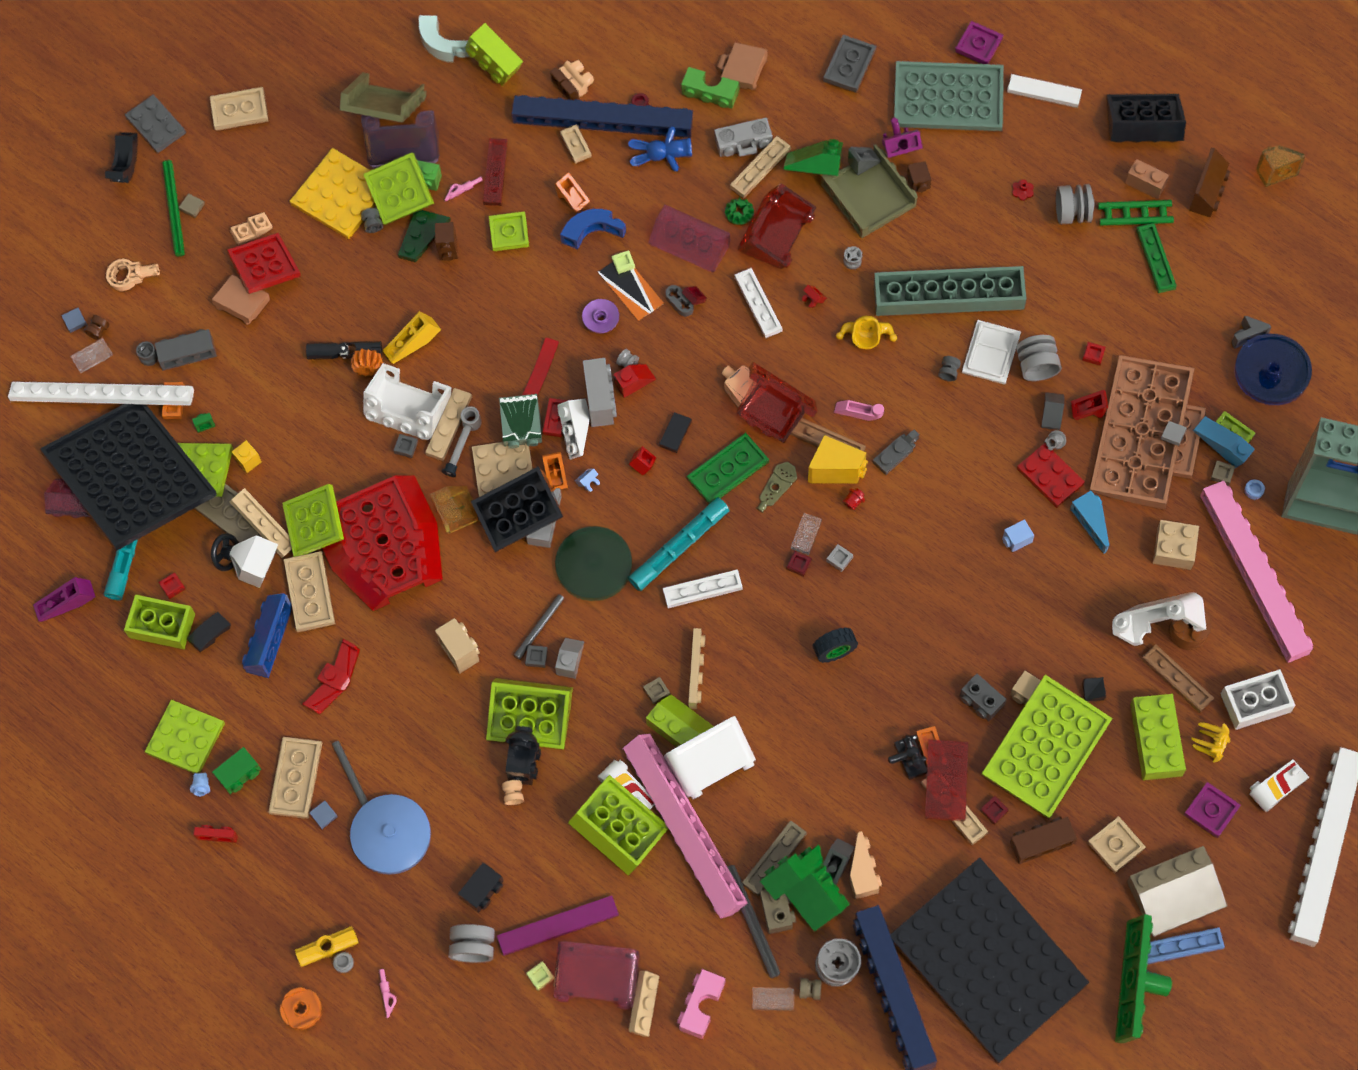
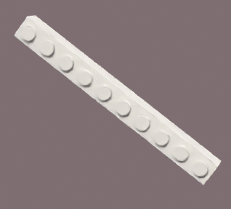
(1326, 848)

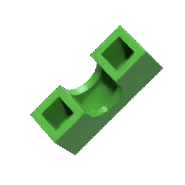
(722, 94)

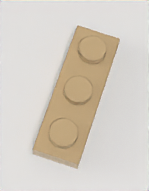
(644, 1003)

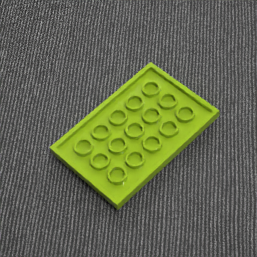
(1046, 746)

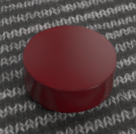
(640, 99)

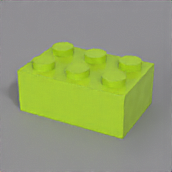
(493, 54)
(159, 622)

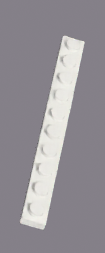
(101, 393)

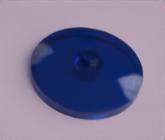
(1273, 369)

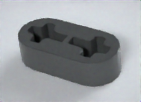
(677, 303)

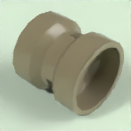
(805, 988)

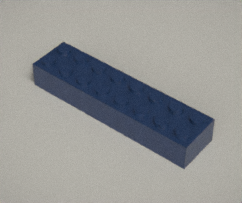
(894, 989)

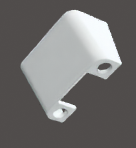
(404, 406)

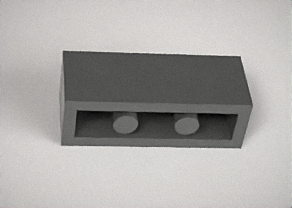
(185, 349)

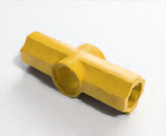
(314, 952)

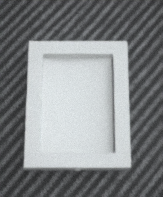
(991, 352)

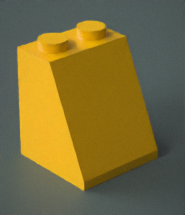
(837, 463)

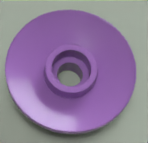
(597, 309)

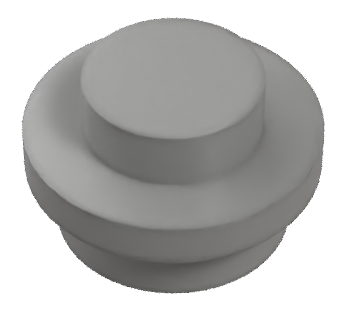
(343, 962)

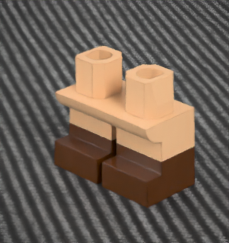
(570, 81)

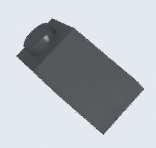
(838, 859)

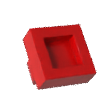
(815, 295)

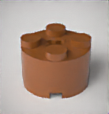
(1188, 638)

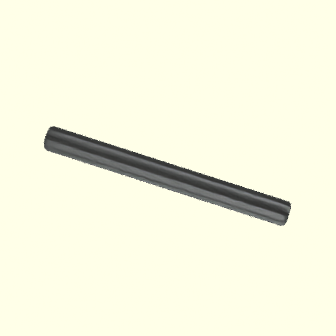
(756, 929)

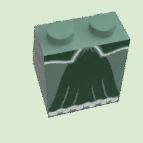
(520, 420)

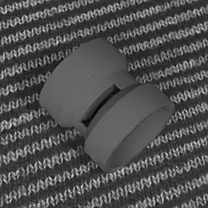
(371, 219)
(147, 353)
(949, 368)

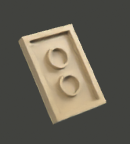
(239, 108)

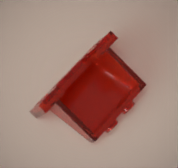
(774, 404)

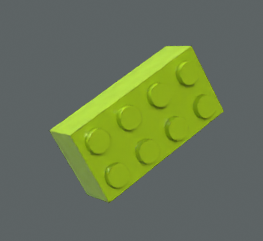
(1157, 737)

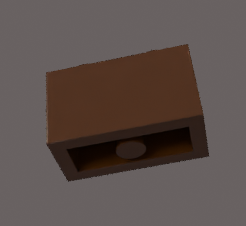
(446, 241)

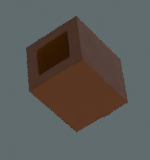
(919, 176)

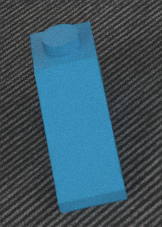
(1225, 442)
(1090, 514)

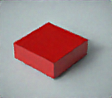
(1094, 353)
(171, 585)

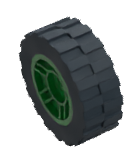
(835, 644)

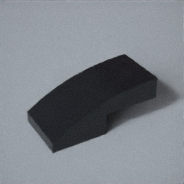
(208, 631)

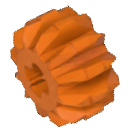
(366, 362)

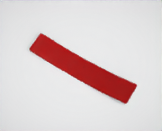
(541, 367)

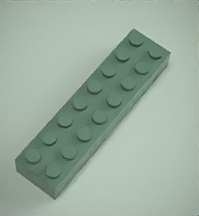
(949, 290)

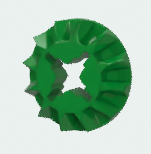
(737, 217)

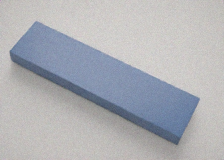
(1185, 945)

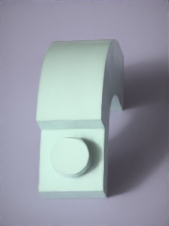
(437, 45)

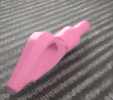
(461, 188)
(386, 994)

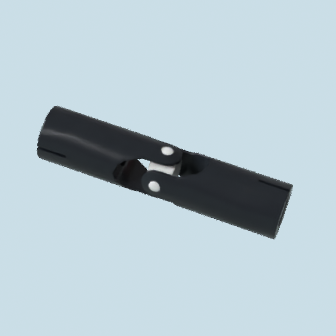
(333, 350)

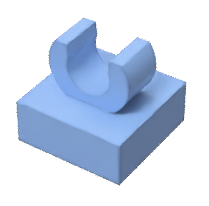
(587, 477)

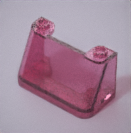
(596, 973)

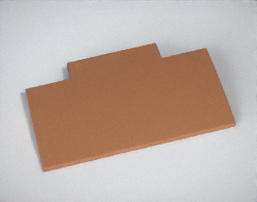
(1131, 456)

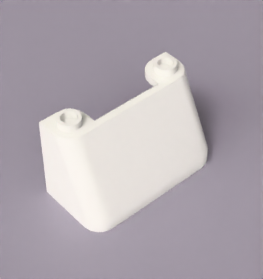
(1137, 621)
(710, 757)

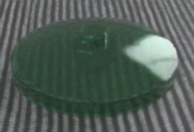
(593, 563)

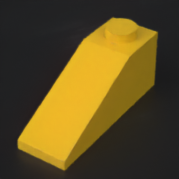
(412, 337)

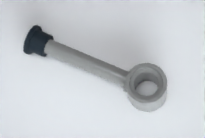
(468, 426)

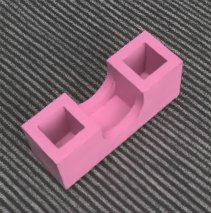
(706, 986)

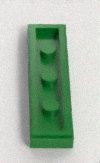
(1156, 258)

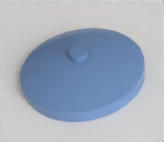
(390, 834)

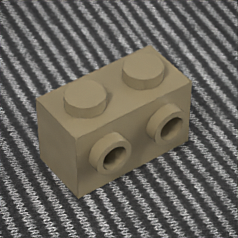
(777, 912)

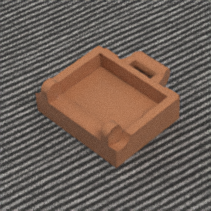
(743, 65)
(236, 300)

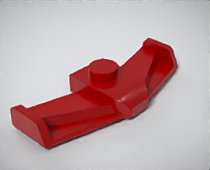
(334, 678)

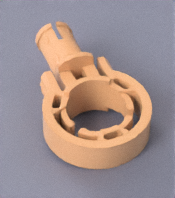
(135, 274)

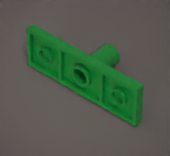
(1137, 980)

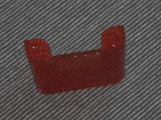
(776, 226)

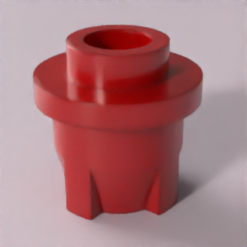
(854, 498)

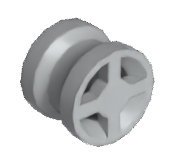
(852, 253)
(626, 358)

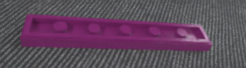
(557, 925)

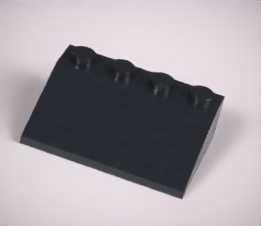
(1145, 117)
(517, 508)

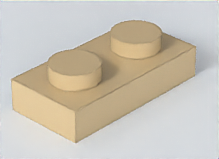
(575, 144)

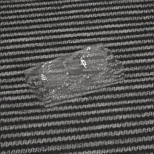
(91, 355)
(806, 533)
(773, 999)

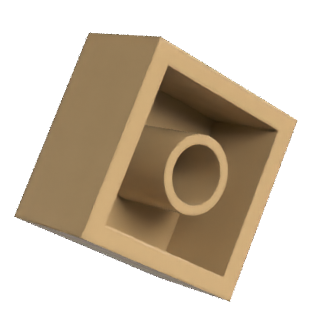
(1175, 544)
(458, 645)

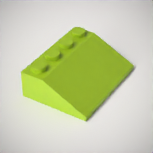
(531, 705)
(618, 825)

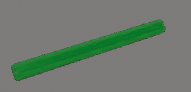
(173, 208)

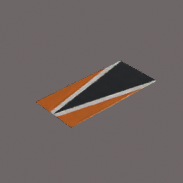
(632, 290)

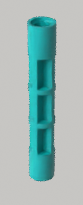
(678, 544)
(119, 574)

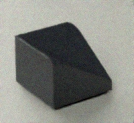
(1094, 689)

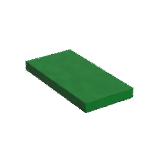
(728, 468)

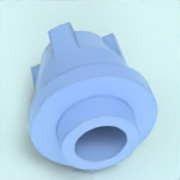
(200, 784)

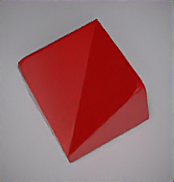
(642, 460)

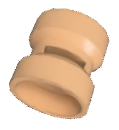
(513, 792)

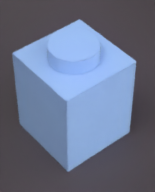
(1018, 536)

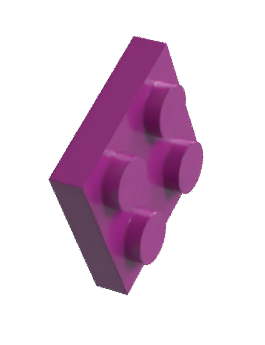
(979, 43)
(1212, 810)

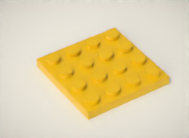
(336, 194)

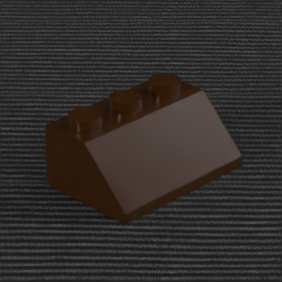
(1210, 184)

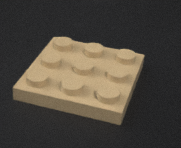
(499, 465)

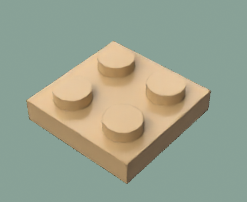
(1116, 844)

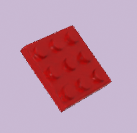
(263, 263)

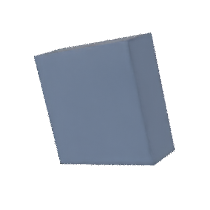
(74, 320)
(323, 814)

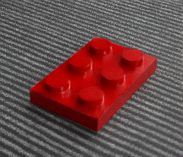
(1050, 475)

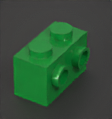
(237, 771)

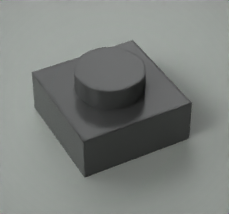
(405, 446)
(536, 656)

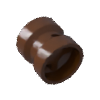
(96, 327)

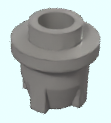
(1056, 440)

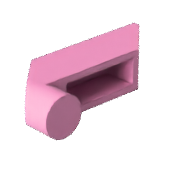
(859, 410)

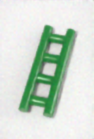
(1128, 220)

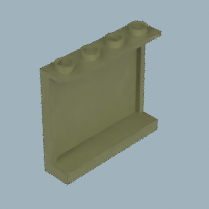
(380, 101)
(872, 196)

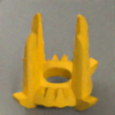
(1220, 740)

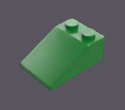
(816, 158)

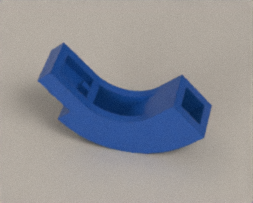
(590, 221)

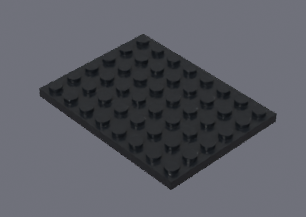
(128, 473)
(988, 960)

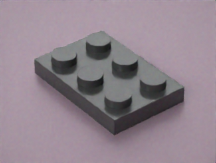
(849, 63)
(155, 123)

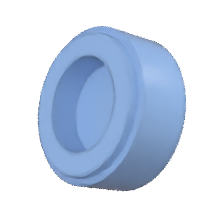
(1254, 489)

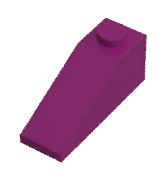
(64, 599)

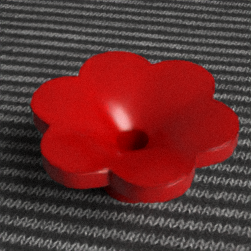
(1023, 190)

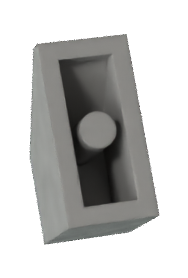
(569, 658)

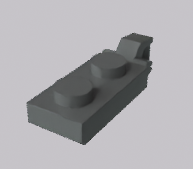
(896, 452)

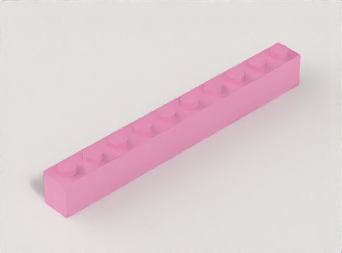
(1256, 571)
(685, 826)

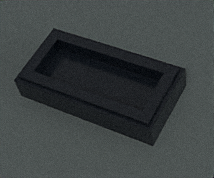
(675, 432)

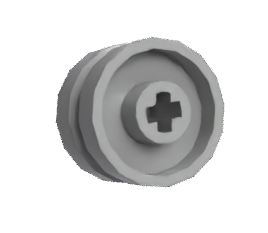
(471, 943)

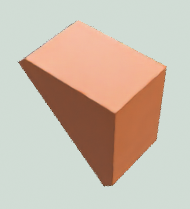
(555, 470)

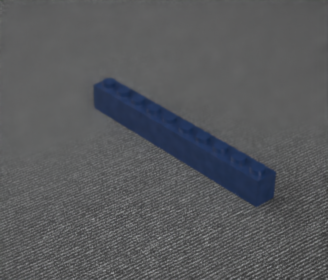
(601, 116)

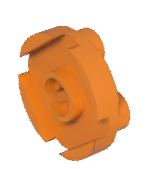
(290, 1005)

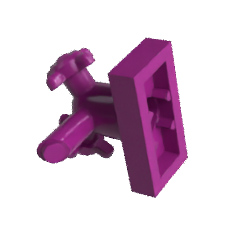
(899, 142)

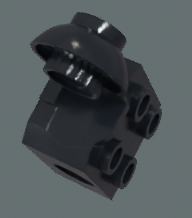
(522, 755)

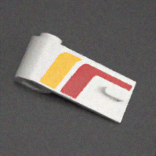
(619, 772)
(1278, 785)

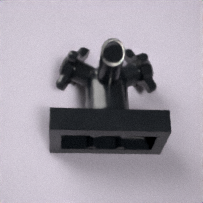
(909, 756)

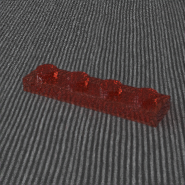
(495, 172)

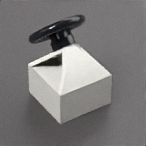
(249, 558)

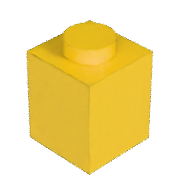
(246, 456)

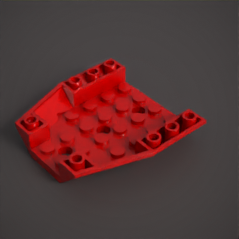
(412, 543)

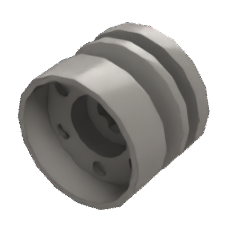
(1078, 203)
(1038, 357)
(848, 957)

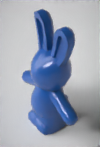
(659, 150)

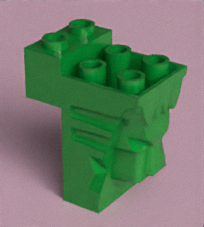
(807, 886)

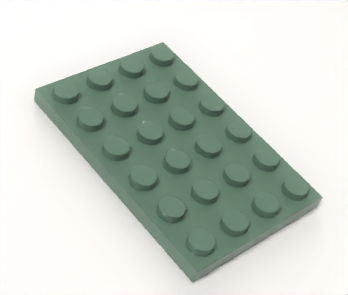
(949, 95)

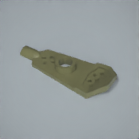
(777, 478)

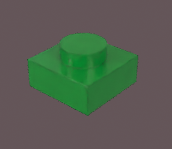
(203, 422)

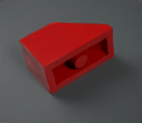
(633, 378)

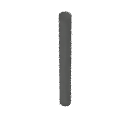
(538, 627)
(350, 773)

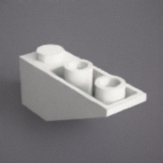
(575, 422)

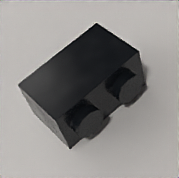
(481, 887)

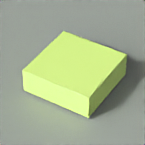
(623, 262)
(540, 976)

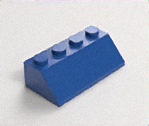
(267, 635)

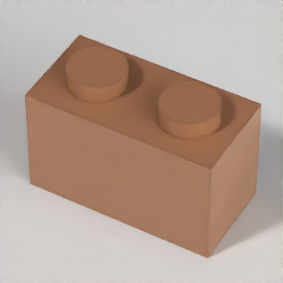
(1147, 179)

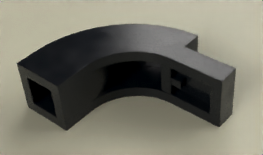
(124, 158)

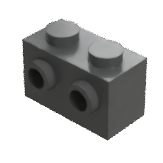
(982, 697)

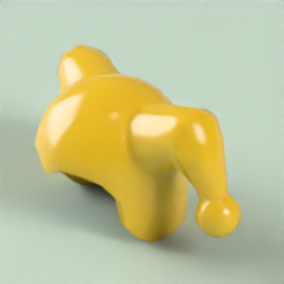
(867, 331)

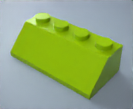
(676, 721)

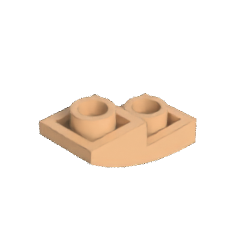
(253, 228)

